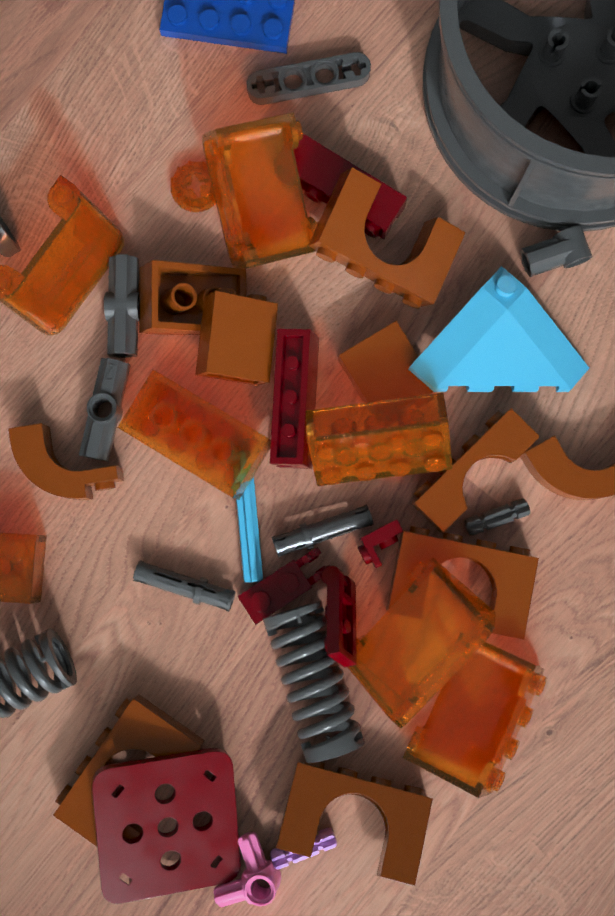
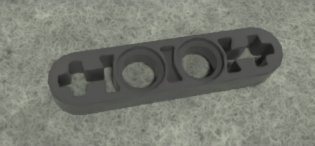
(310, 85)

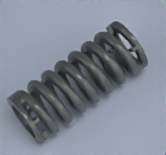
(16, 669)
(350, 737)

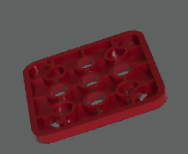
(138, 805)

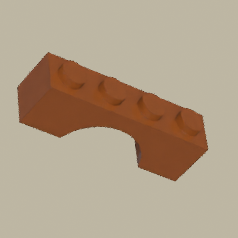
(504, 440)

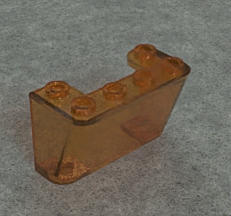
(478, 720)

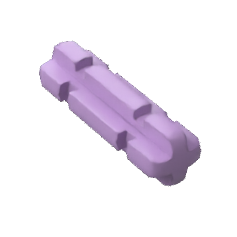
(324, 840)

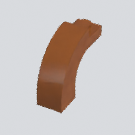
(37, 461)
(561, 476)

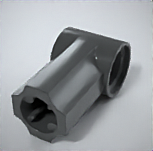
(564, 249)

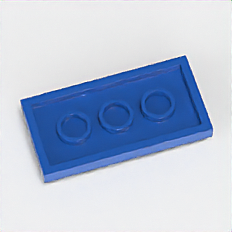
(235, 23)

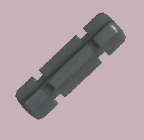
(497, 516)

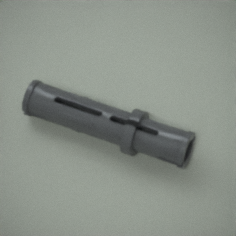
(323, 530)
(185, 586)

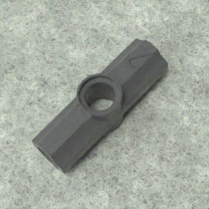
(122, 306)
(109, 387)

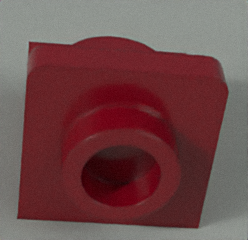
(384, 536)

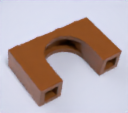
(343, 240)
(510, 573)
(140, 728)
(402, 811)

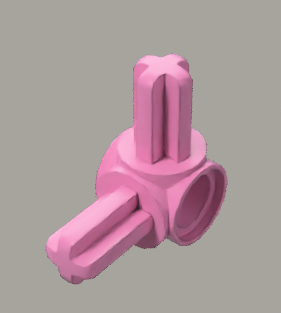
(247, 886)

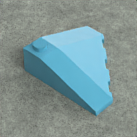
(500, 341)

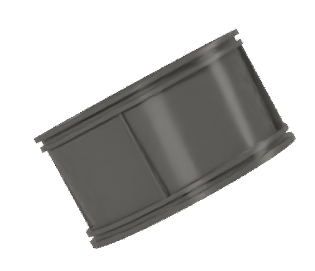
(488, 143)

